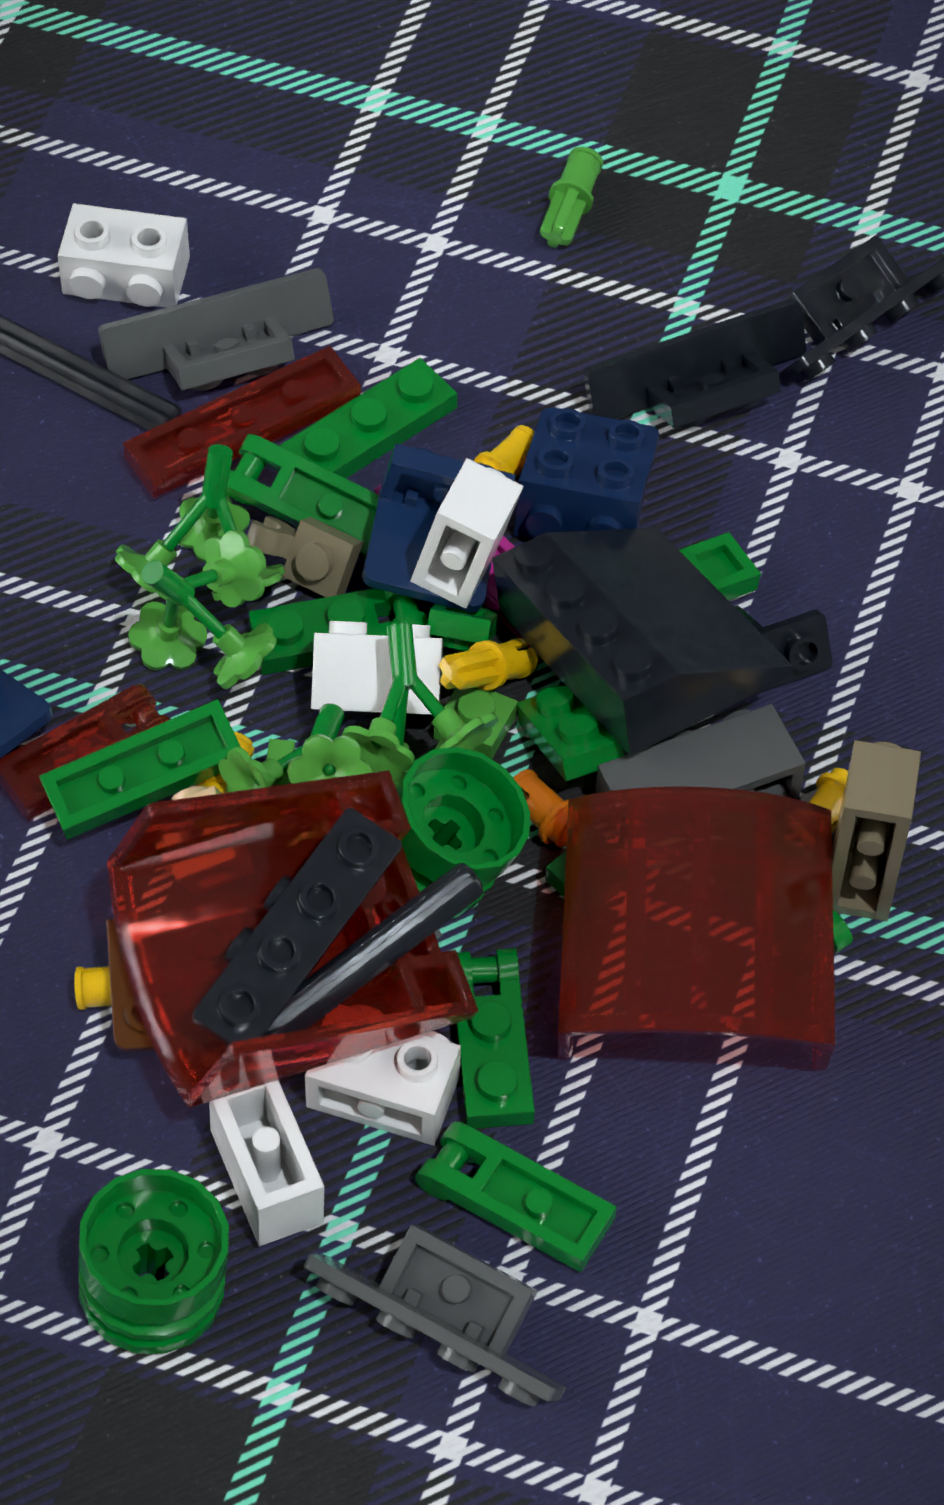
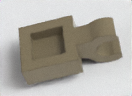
(315, 552)

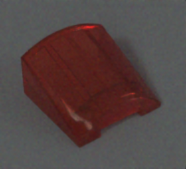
(202, 873)
(698, 917)

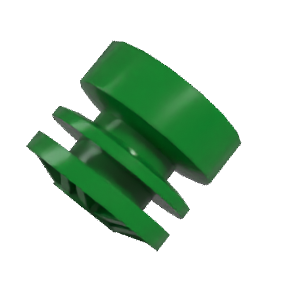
(461, 812)
(160, 1227)

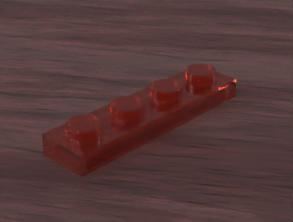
(264, 407)

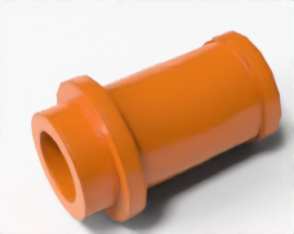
(546, 808)

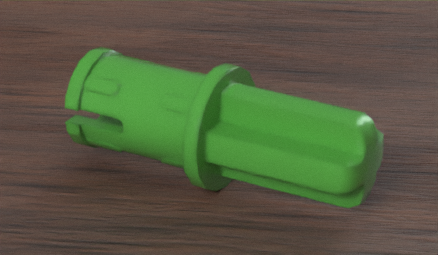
(571, 196)

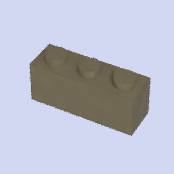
(873, 828)

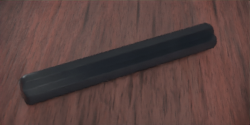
(84, 376)
(379, 948)

